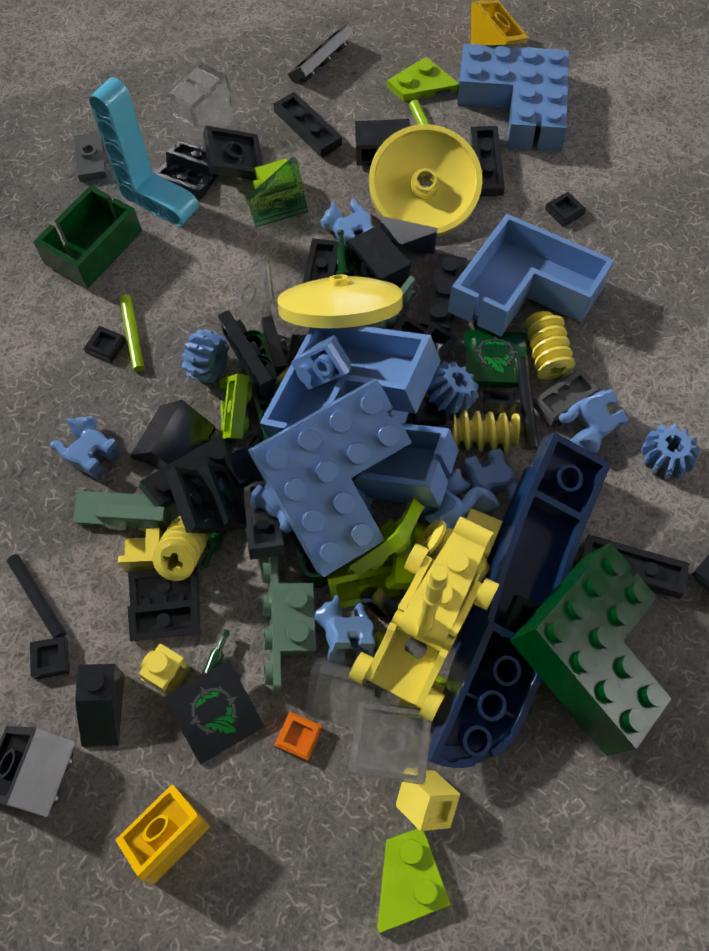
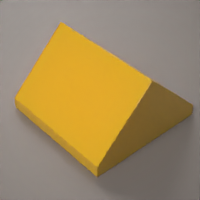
(494, 25)
(161, 835)

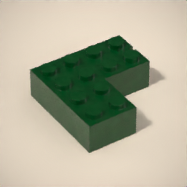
(581, 652)

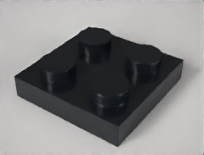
(232, 152)

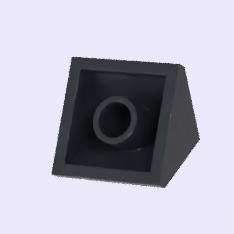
(172, 434)

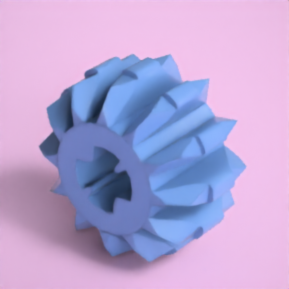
(205, 356)
(452, 388)
(670, 451)

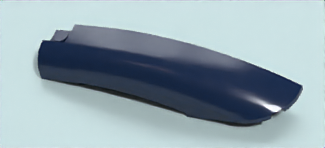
(532, 554)

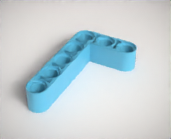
(129, 158)

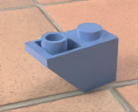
(322, 363)

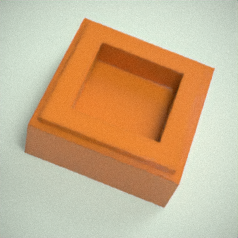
(298, 736)

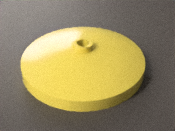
(428, 157)
(340, 302)

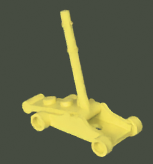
(432, 614)

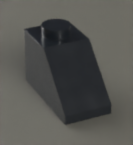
(99, 704)

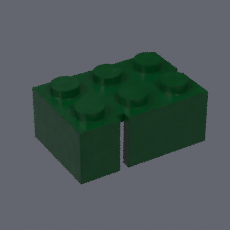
(93, 235)

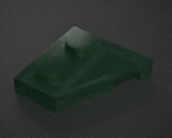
(279, 196)

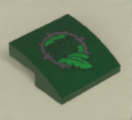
(493, 357)

